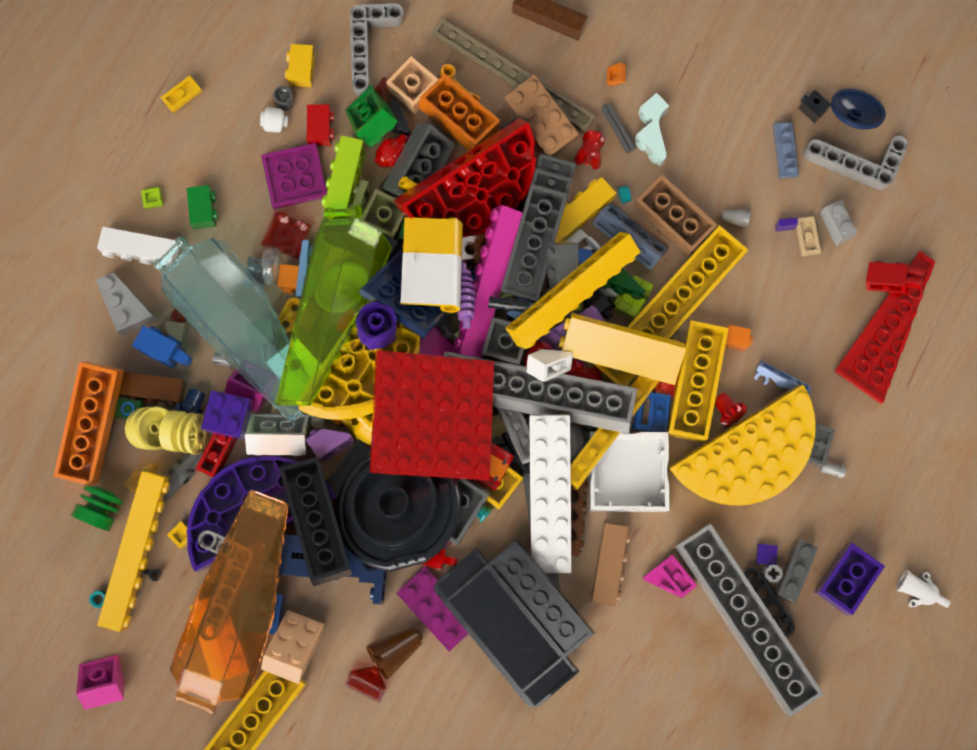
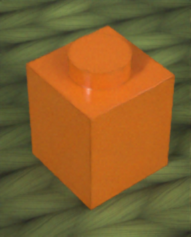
(288, 278)
(738, 338)

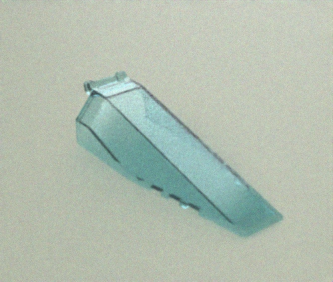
(228, 312)

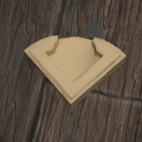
(175, 329)

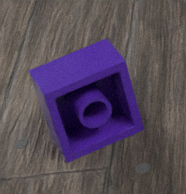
(227, 415)

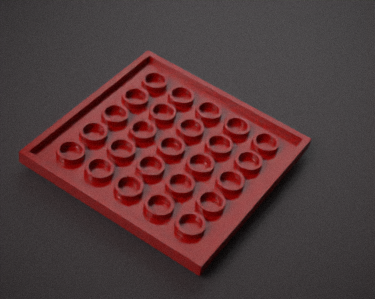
(432, 416)

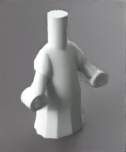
(926, 592)

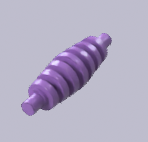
(468, 296)

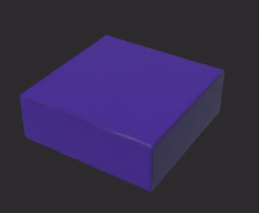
(786, 224)
(766, 554)

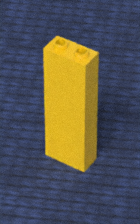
(622, 348)

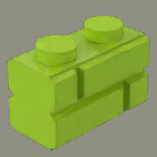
(629, 306)

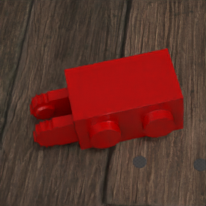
(892, 277)

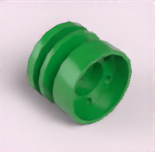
(97, 508)

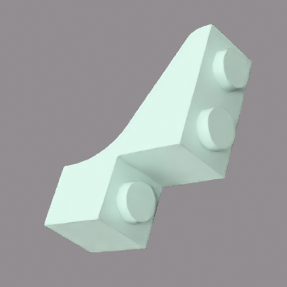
(650, 137)

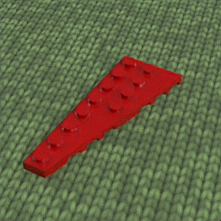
(877, 349)

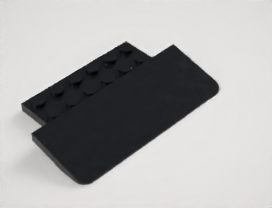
(516, 619)

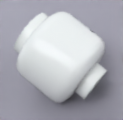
(273, 119)

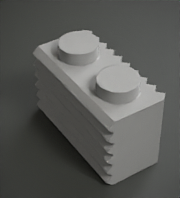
(838, 223)

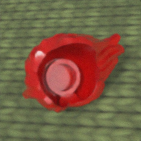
(390, 150)

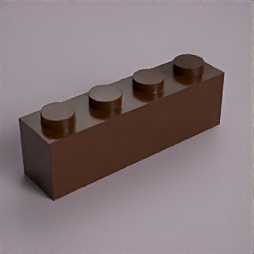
(552, 16)
(152, 388)

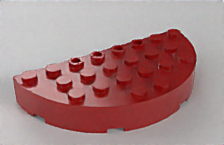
(477, 182)

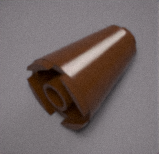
(394, 650)

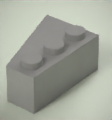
(123, 306)

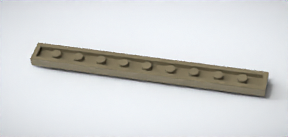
(506, 70)

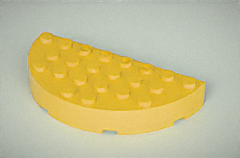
(350, 384)
(755, 455)

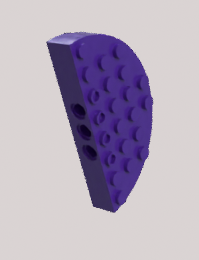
(224, 495)

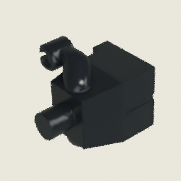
(601, 302)

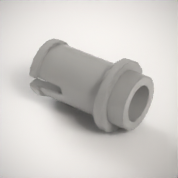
(219, 360)
(834, 469)

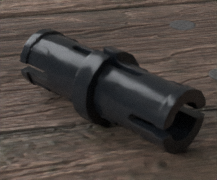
(494, 302)

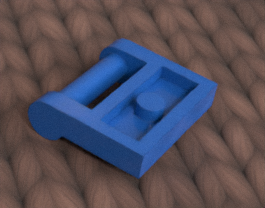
(657, 414)

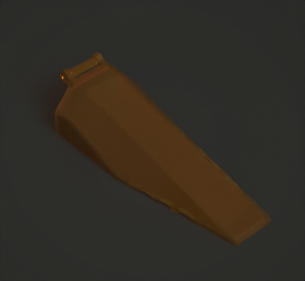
(233, 608)

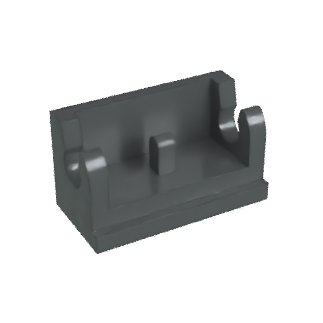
(821, 446)

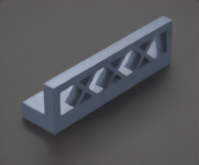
(613, 224)

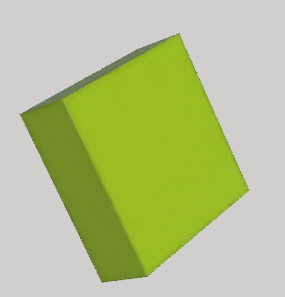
(152, 198)

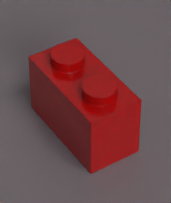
(319, 124)

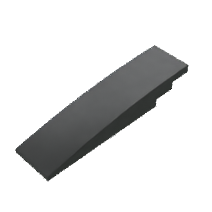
(538, 228)

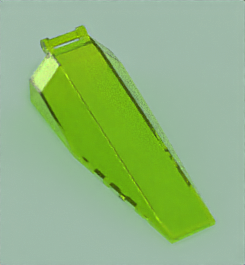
(340, 264)

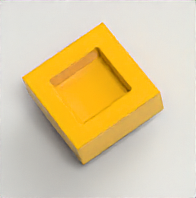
(179, 535)

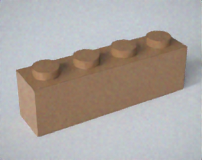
(609, 564)

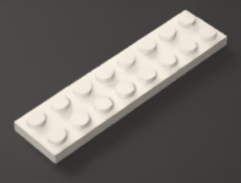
(550, 492)

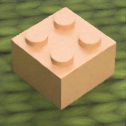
(410, 83)

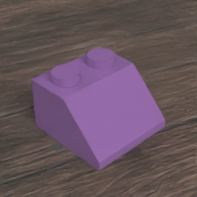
(328, 443)

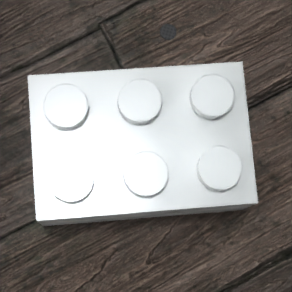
(277, 435)

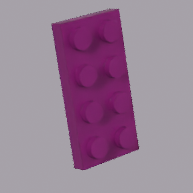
(428, 607)

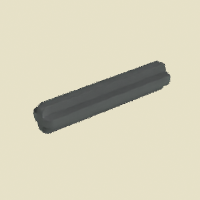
(618, 128)

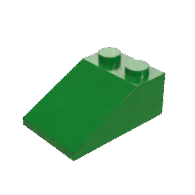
(370, 117)

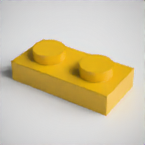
(181, 94)

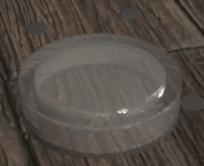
(271, 265)

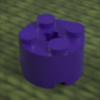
(376, 325)

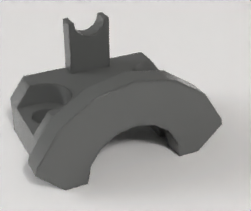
(256, 271)

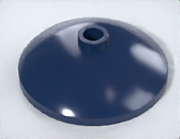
(858, 109)

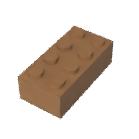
(544, 116)
(675, 215)

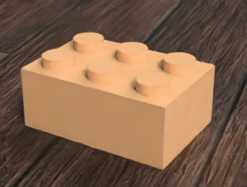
(292, 646)

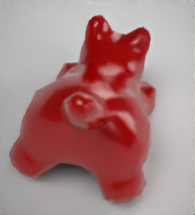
(590, 151)

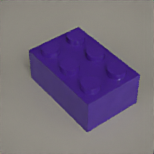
(849, 579)

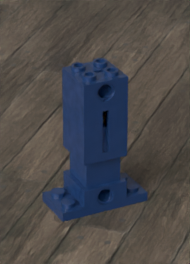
(294, 565)

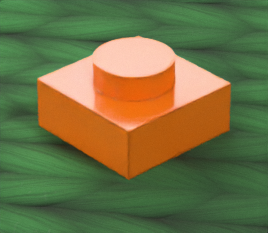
(616, 74)

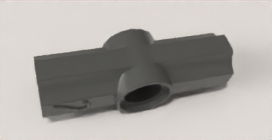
(182, 472)

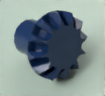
(192, 402)

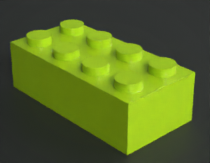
(345, 173)

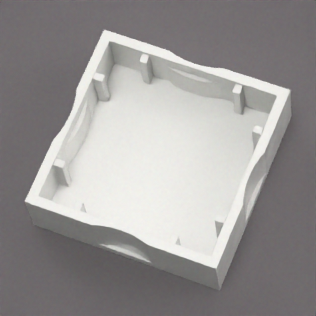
(632, 475)

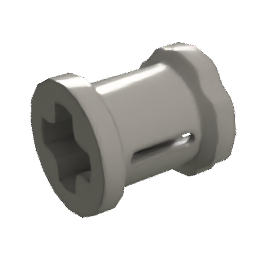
(778, 573)

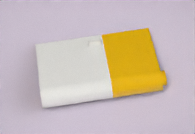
(432, 263)

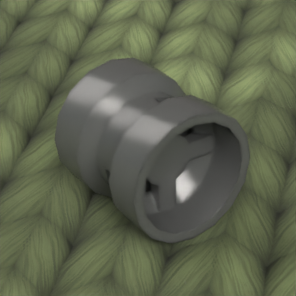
(281, 94)

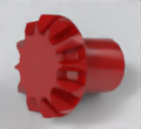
(730, 410)

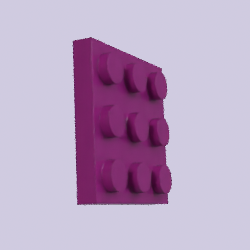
(294, 176)

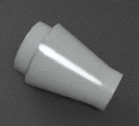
(738, 217)

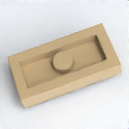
(807, 236)

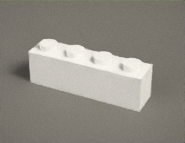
(133, 246)

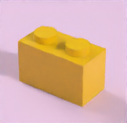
(301, 65)

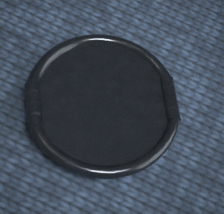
(396, 518)

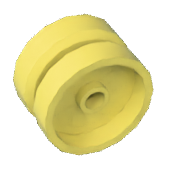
(143, 427)

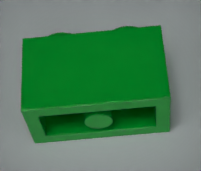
(201, 207)

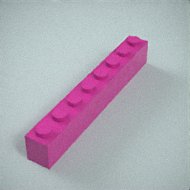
(489, 278)

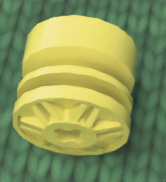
(183, 432)

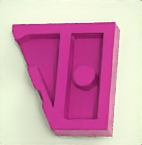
(671, 577)

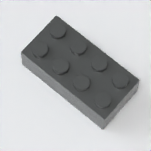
(421, 157)

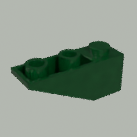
(625, 283)

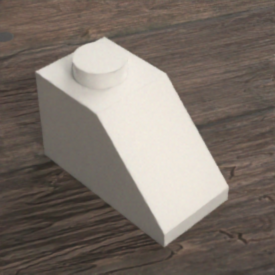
(548, 363)

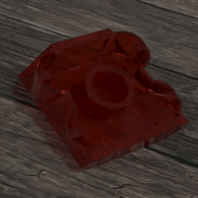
(285, 234)

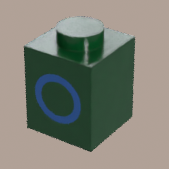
(126, 407)

